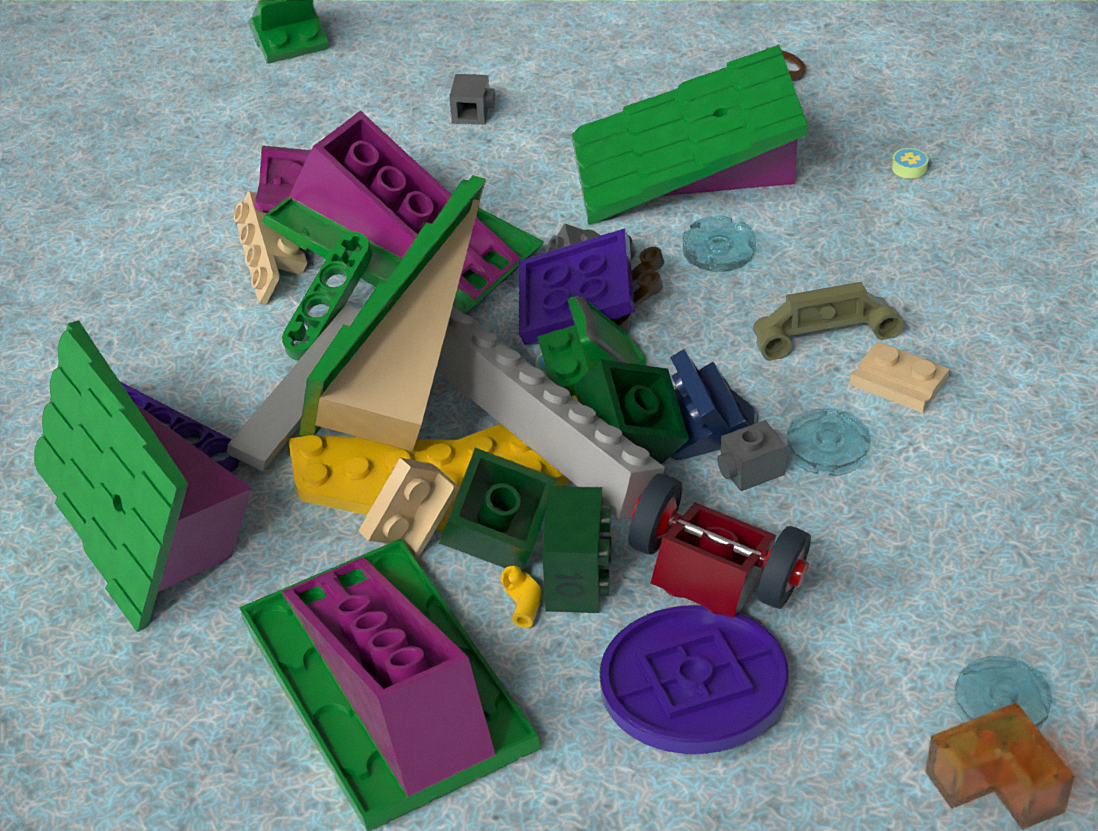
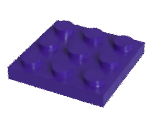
(589, 269)

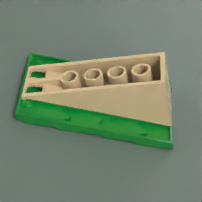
(384, 363)

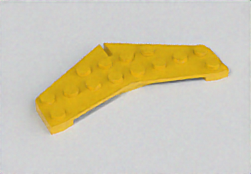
(353, 470)

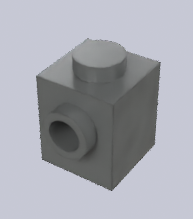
(471, 99)
(752, 455)

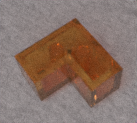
(1002, 756)

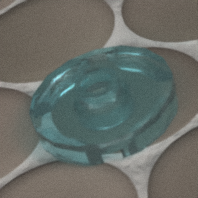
(719, 244)
(828, 441)
(983, 680)

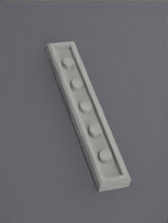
(282, 411)

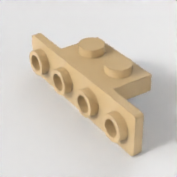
(265, 249)

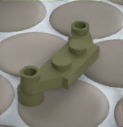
(824, 310)

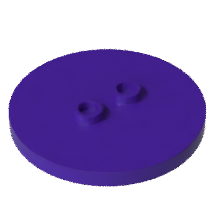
(694, 680)

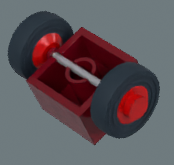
(715, 555)

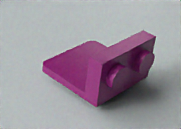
(278, 175)

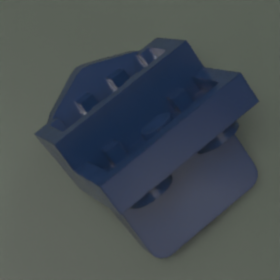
(707, 406)

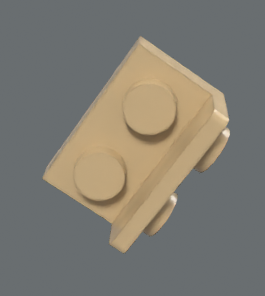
(410, 505)

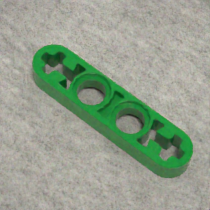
(323, 294)

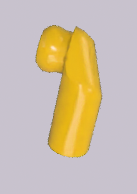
(524, 593)

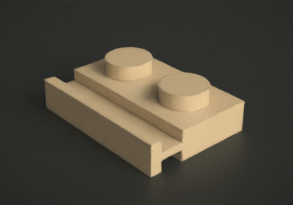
(899, 376)

